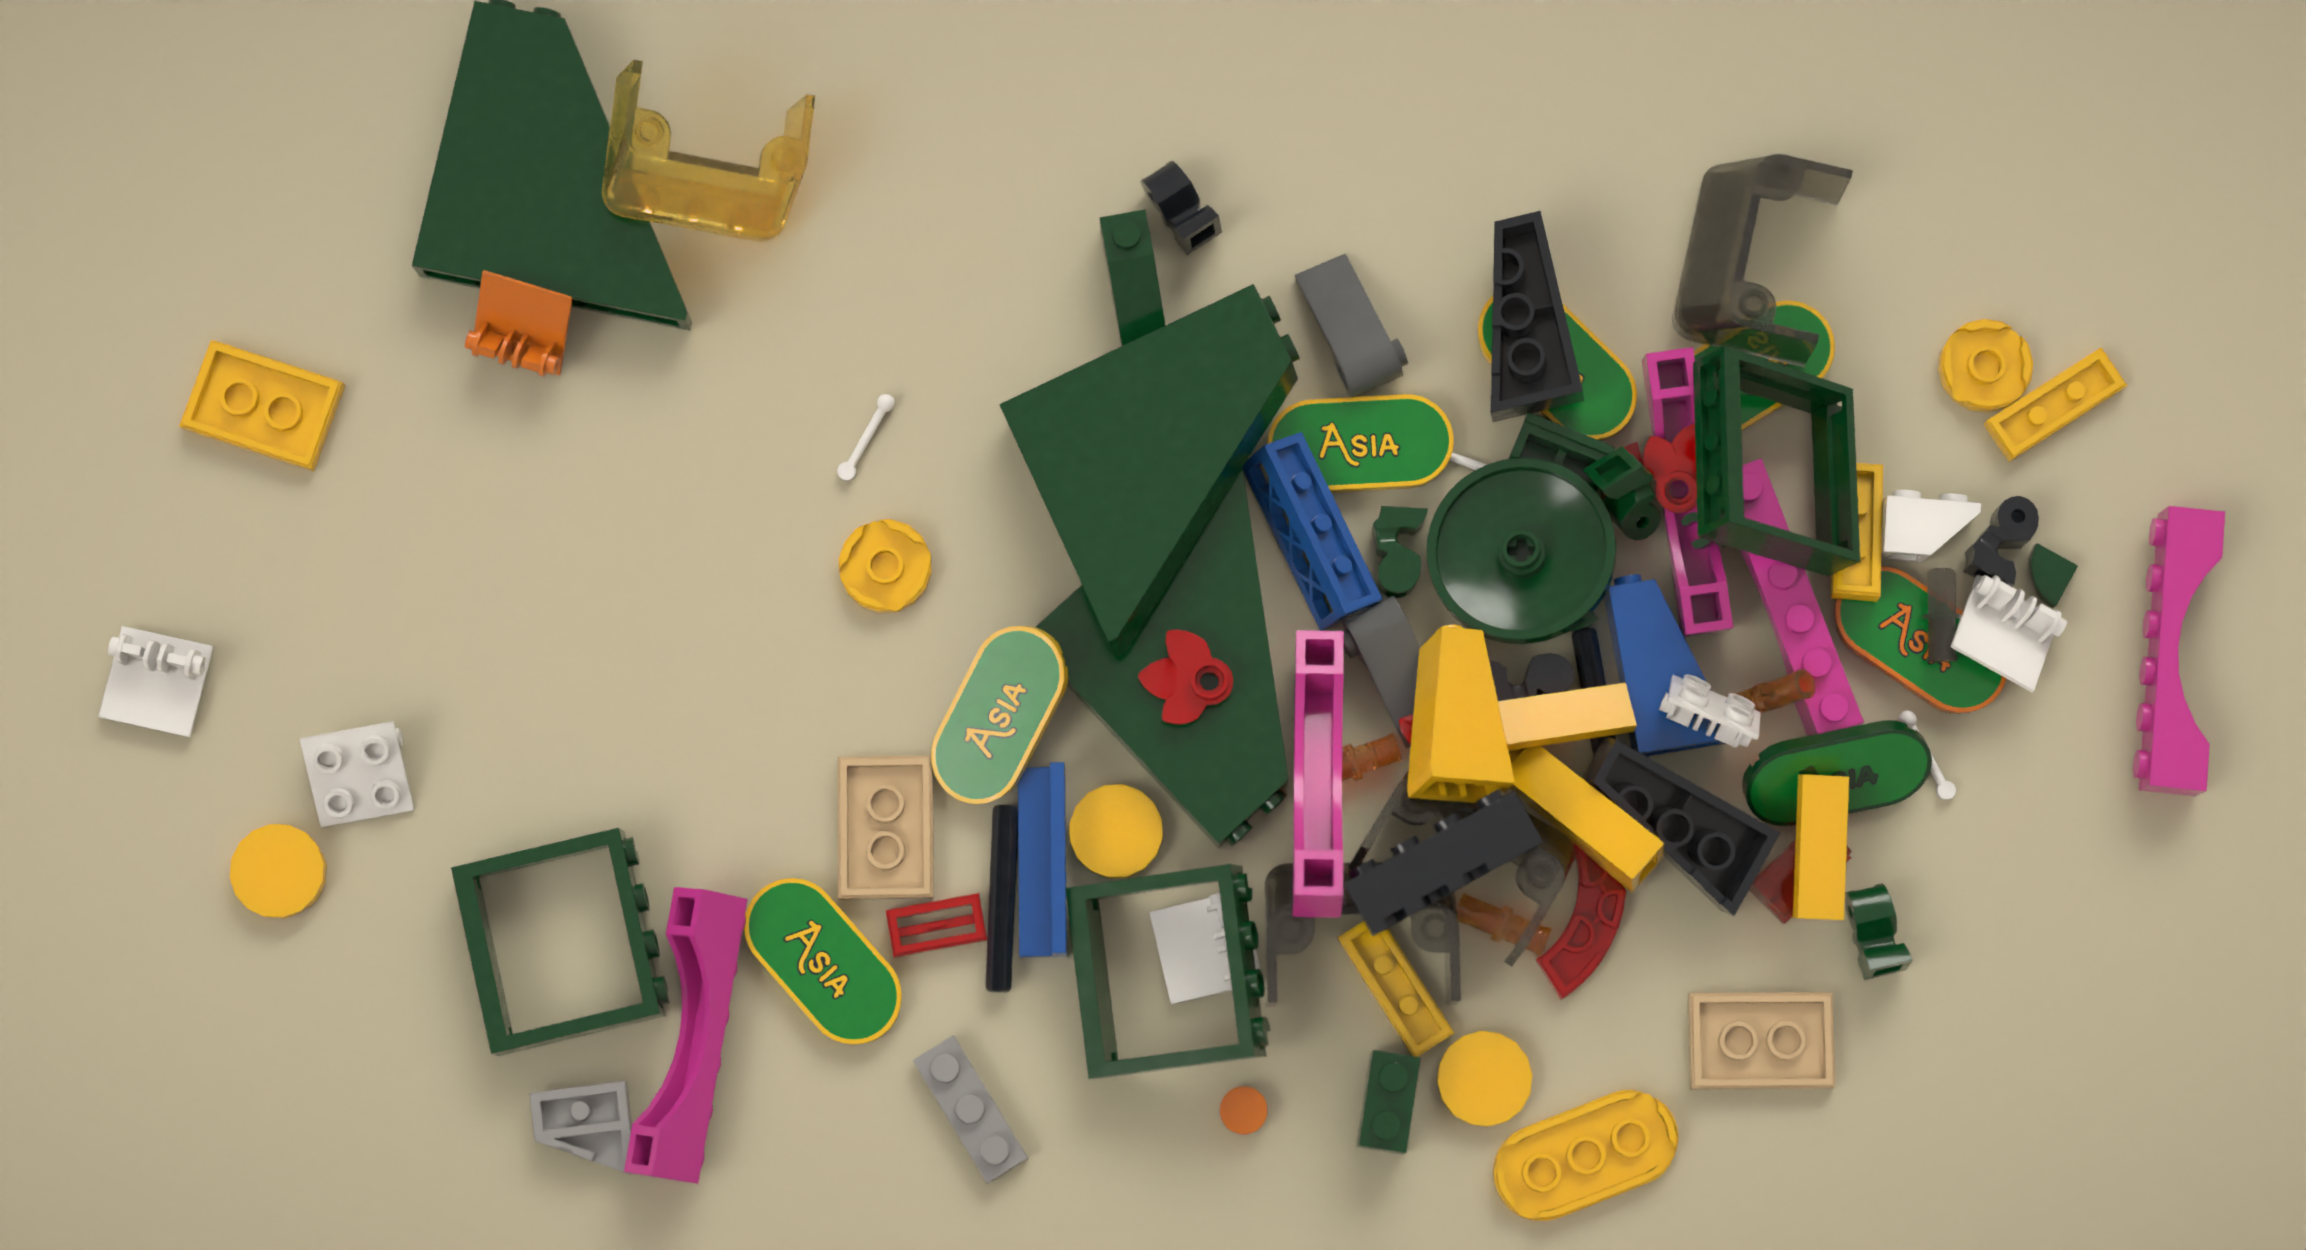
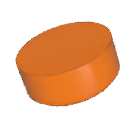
(1243, 1110)

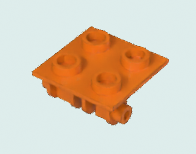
(520, 324)

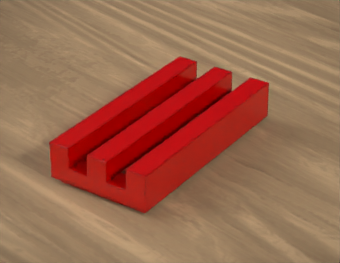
(942, 943)

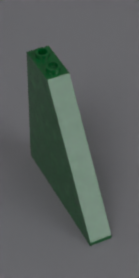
(526, 177)
(1149, 444)
(1234, 752)

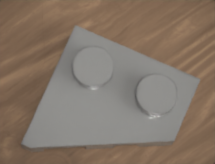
(585, 1121)

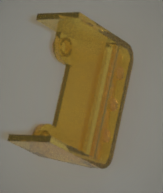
(695, 191)

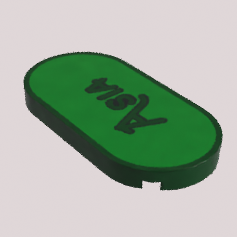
(1880, 758)

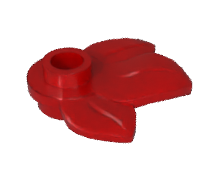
(1673, 463)
(1179, 678)

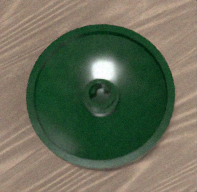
(1521, 550)

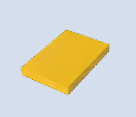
(262, 405)

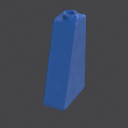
(1646, 655)

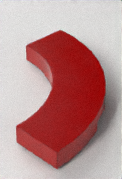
(1589, 930)

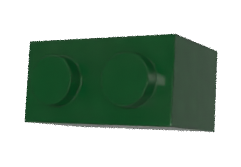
(1388, 1102)

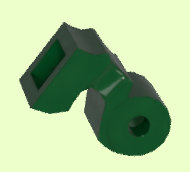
(1627, 493)
(1400, 565)
(1874, 929)

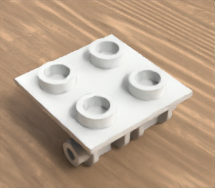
(2006, 631)
(155, 681)
(1734, 713)
(357, 773)
(1193, 949)

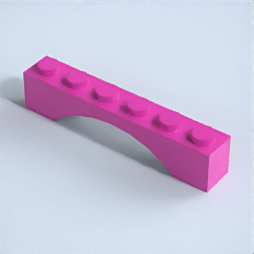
(1696, 574)
(1797, 617)
(2173, 747)
(1318, 774)
(673, 1129)

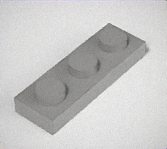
(970, 1109)

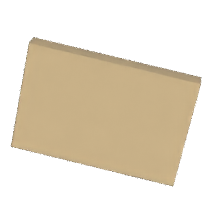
(885, 828)
(1761, 1040)

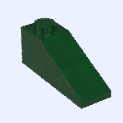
(1132, 274)

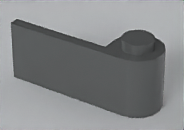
(1351, 326)
(1389, 651)

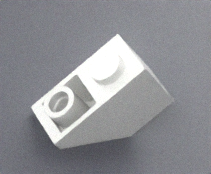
(1920, 526)

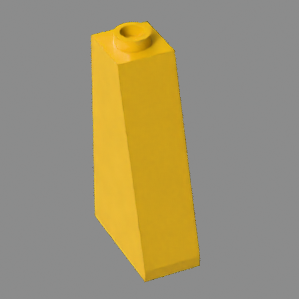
(1457, 721)
(1585, 816)

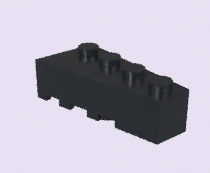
(1530, 337)
(1701, 834)
(1442, 863)

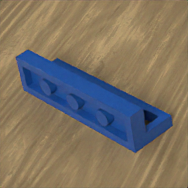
(1313, 527)
(1042, 862)

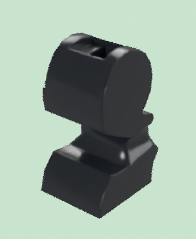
(1180, 207)
(2010, 528)
(1544, 675)

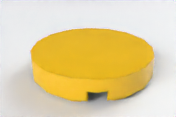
(1985, 366)
(885, 566)
(1115, 831)
(278, 871)
(1484, 1078)

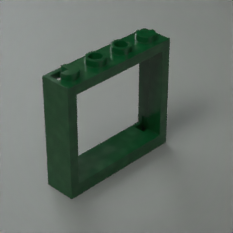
(1720, 466)
(483, 955)
(1093, 978)

